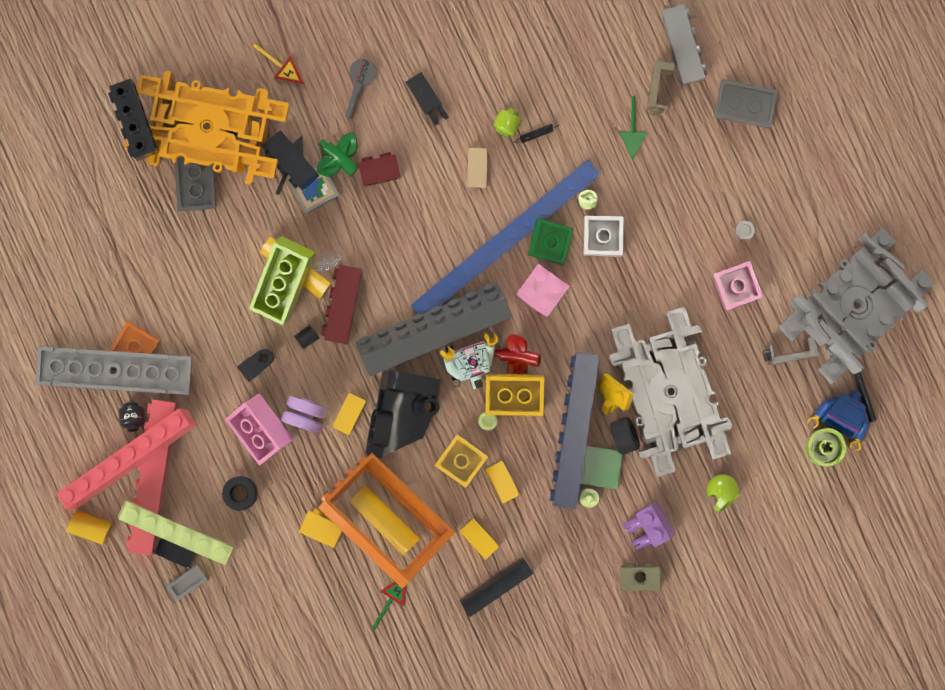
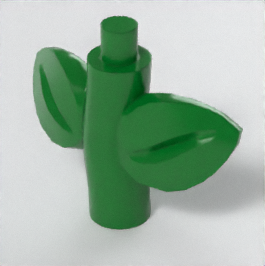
(338, 156)

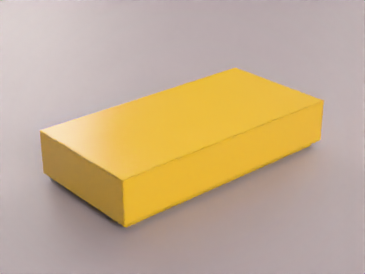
(349, 413)

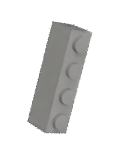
(683, 45)

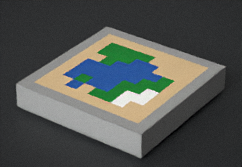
(317, 193)

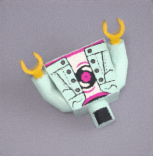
(471, 361)

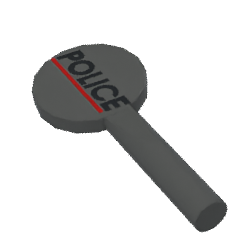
(362, 73)

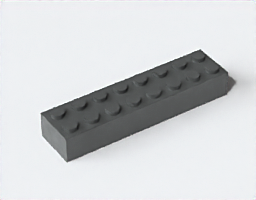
(433, 329)

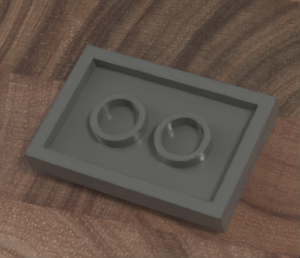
(745, 103)
(194, 186)

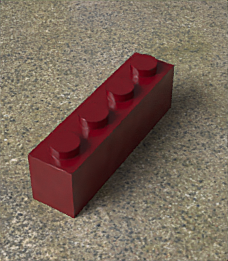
(343, 304)

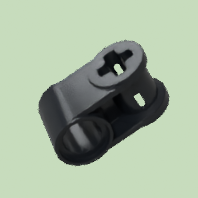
(253, 366)

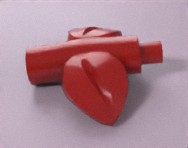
(518, 355)

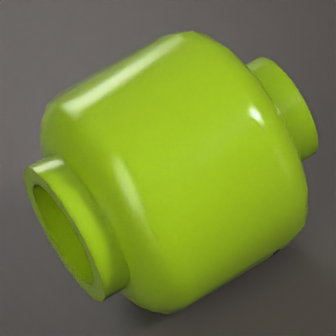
(507, 122)

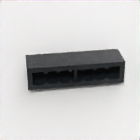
(496, 586)

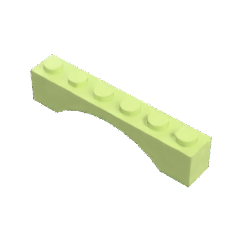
(175, 532)

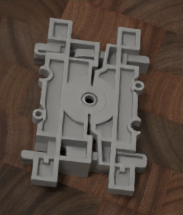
(875, 312)
(651, 395)

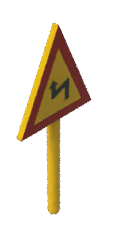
(287, 72)

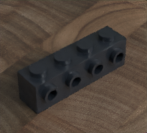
(133, 119)

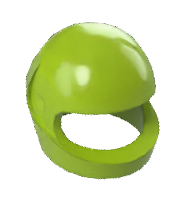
(725, 489)

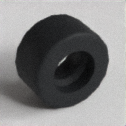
(625, 435)
(227, 493)

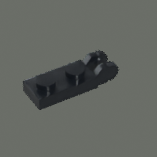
(426, 97)

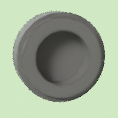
(744, 230)

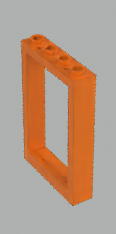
(407, 499)

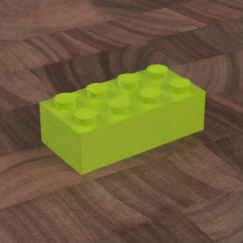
(282, 280)

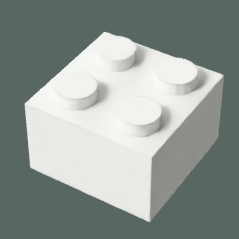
(603, 236)

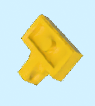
(614, 394)

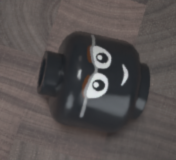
(131, 416)

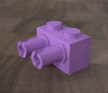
(655, 525)

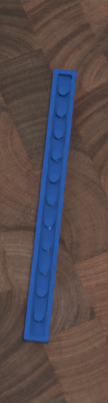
(506, 238)

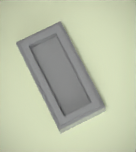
(187, 582)

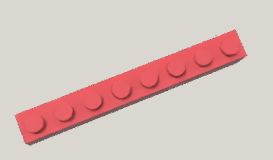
(127, 459)
(151, 481)

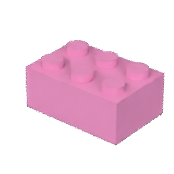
(259, 429)

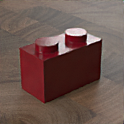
(379, 169)

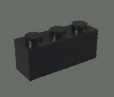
(290, 161)

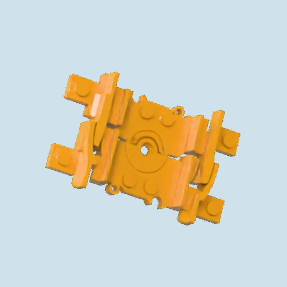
(223, 114)

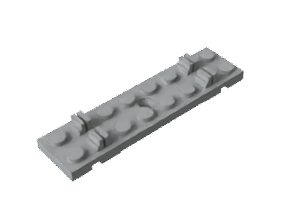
(134, 370)

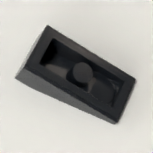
(175, 553)

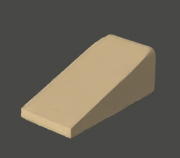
(477, 167)

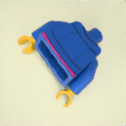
(845, 416)

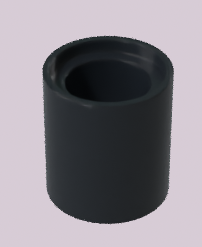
(306, 337)

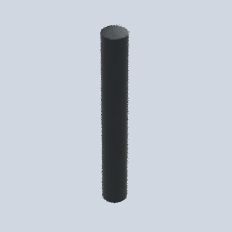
(865, 397)

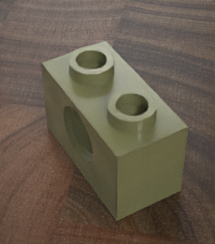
(651, 580)

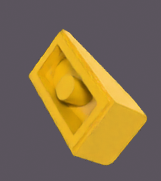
(502, 482)
(479, 538)

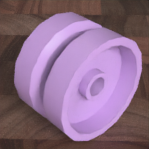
(304, 414)

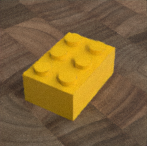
(514, 394)

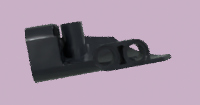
(401, 411)

